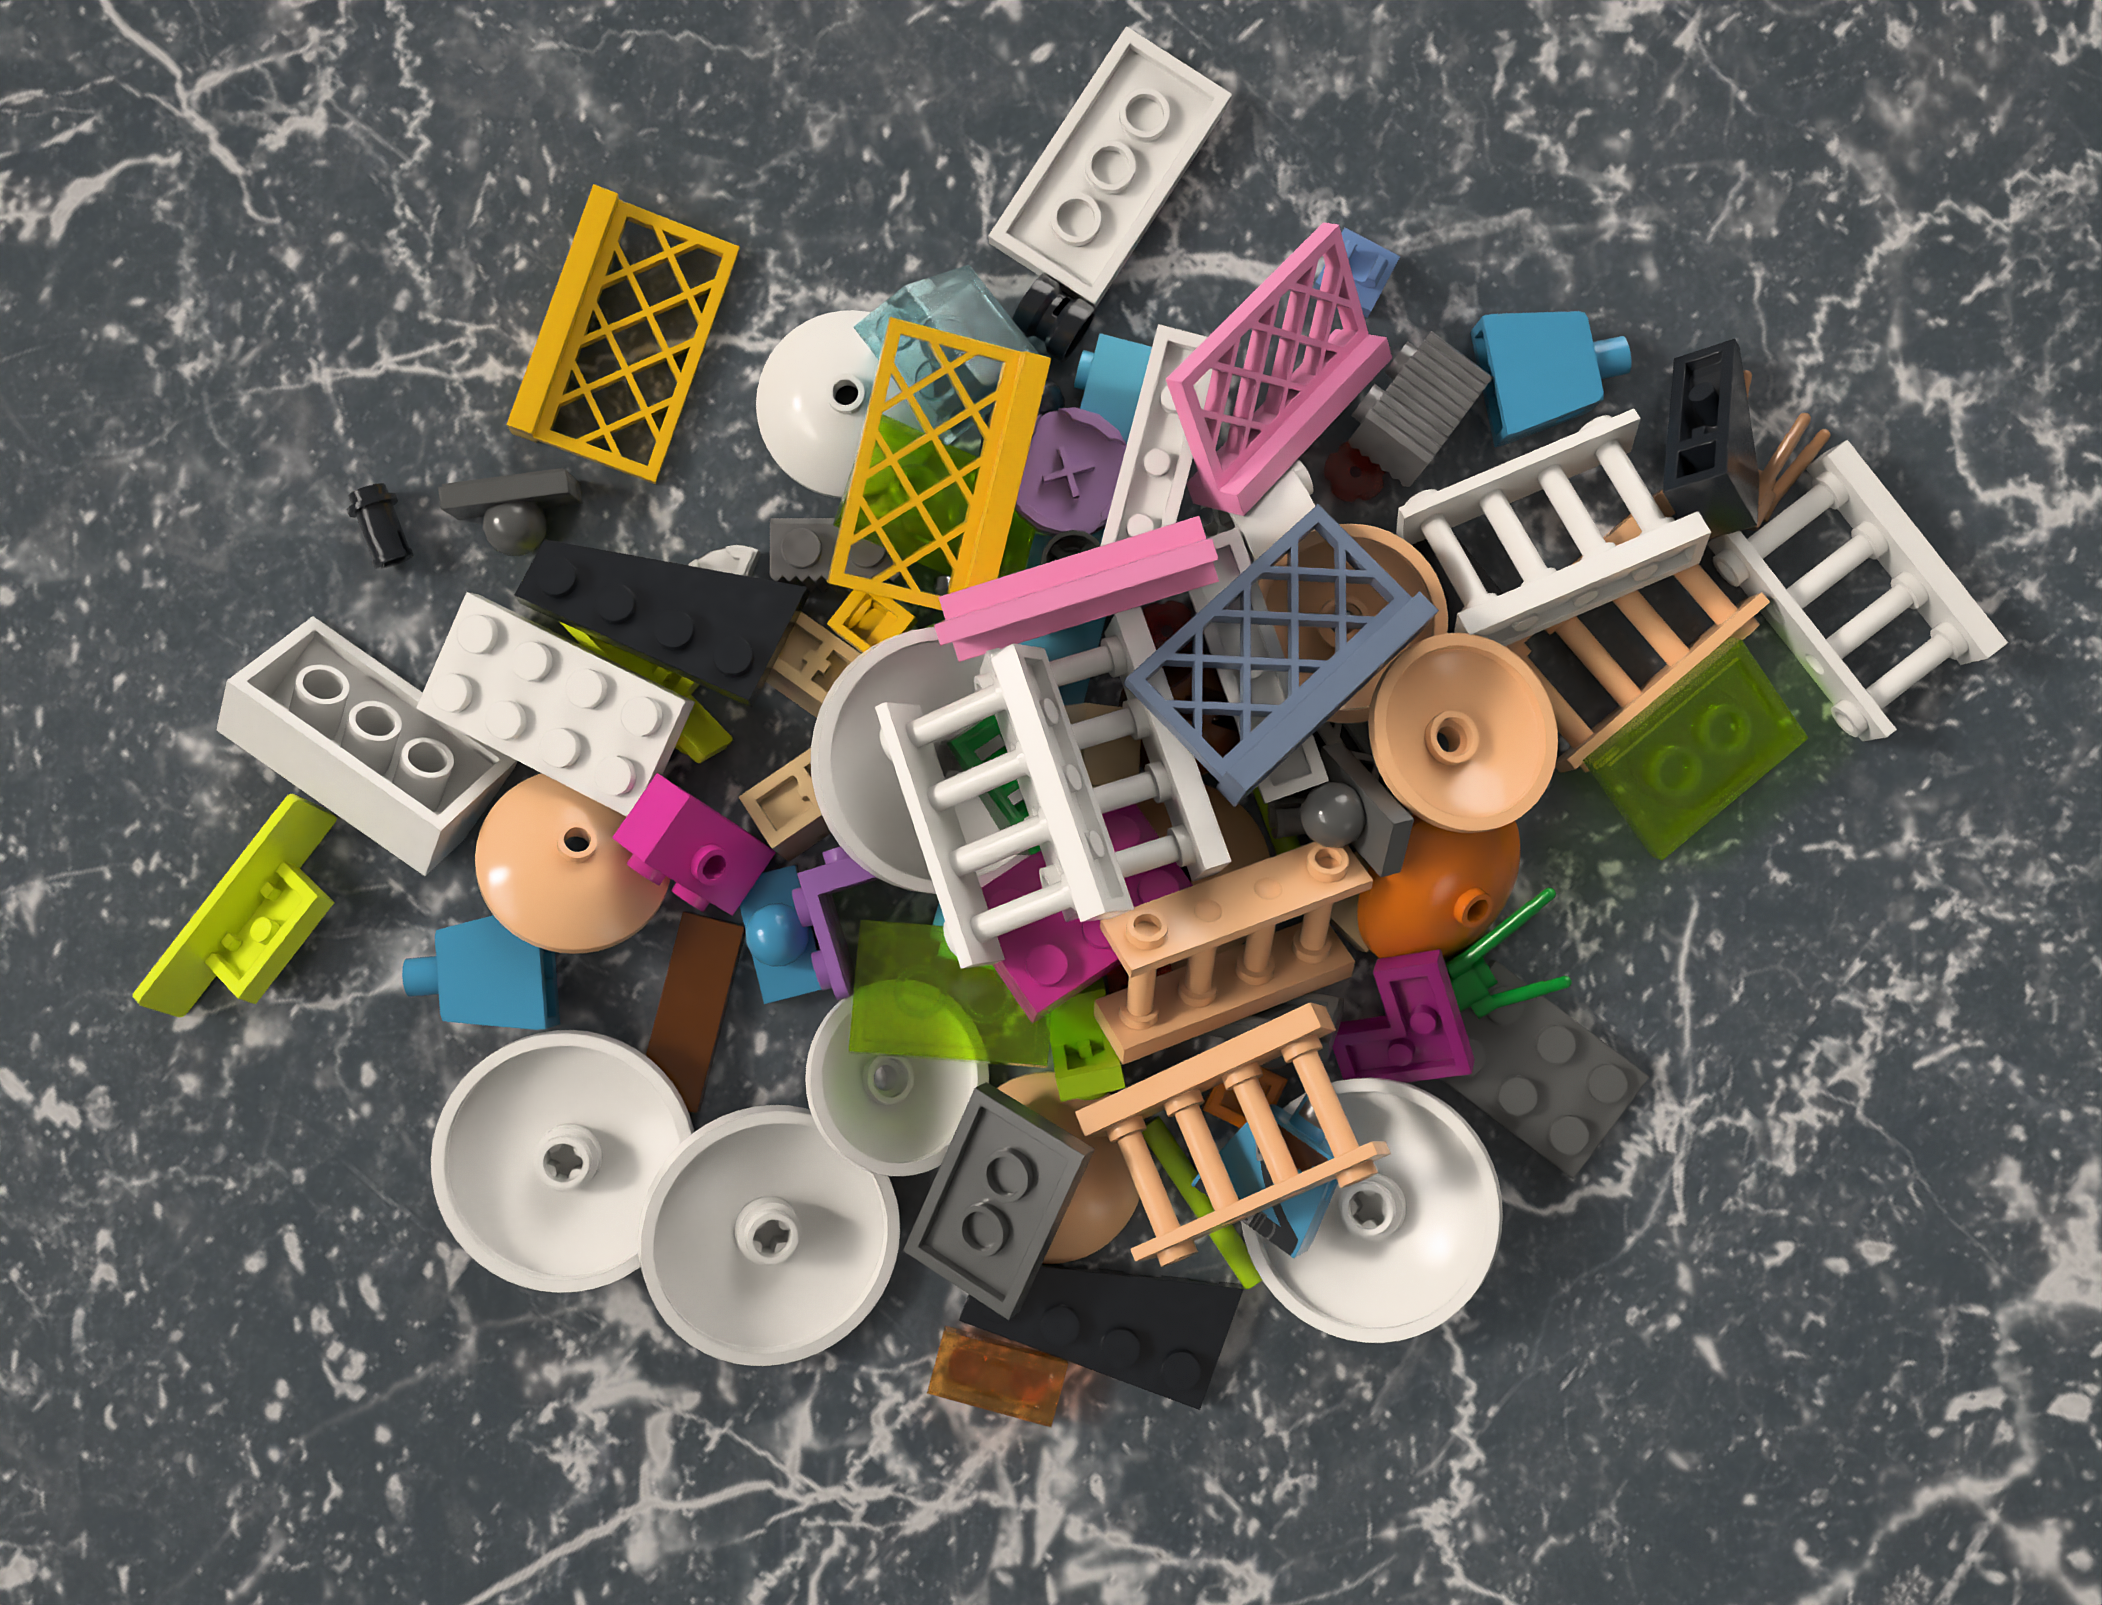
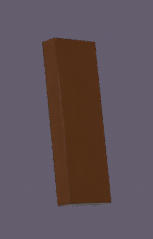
(695, 1002)

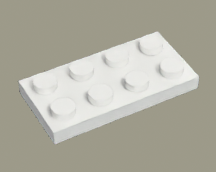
(1110, 167)
(553, 704)

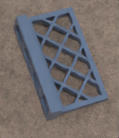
(1321, 694)

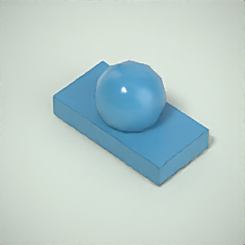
(777, 938)

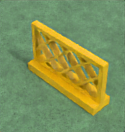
(570, 317)
(997, 473)

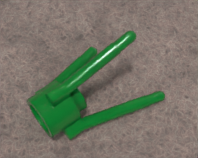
(1473, 977)

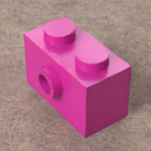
(693, 846)

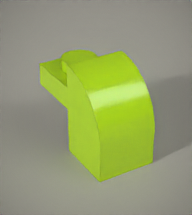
(1080, 1050)

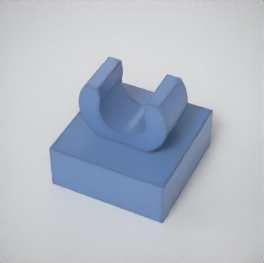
(1370, 268)

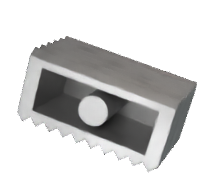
(1419, 408)
(805, 548)

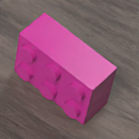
(1059, 958)

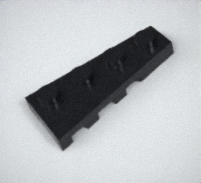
(678, 616)
(1123, 1325)

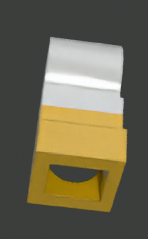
(869, 619)

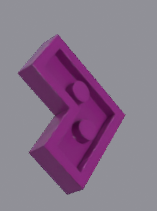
(1419, 1034)

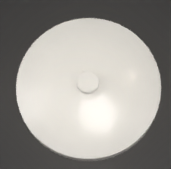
(858, 781)
(553, 1158)
(765, 1238)
(1402, 1243)

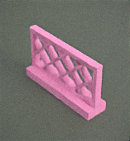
(1297, 403)
(1078, 589)

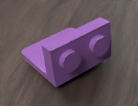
(817, 909)

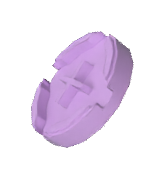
(1070, 472)

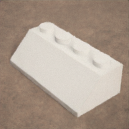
(360, 745)

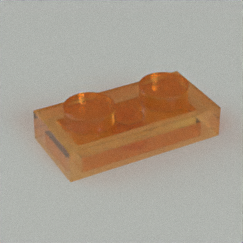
(997, 1376)

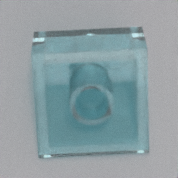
(954, 304)

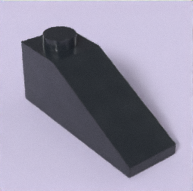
(1711, 441)

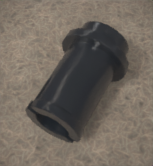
(380, 525)

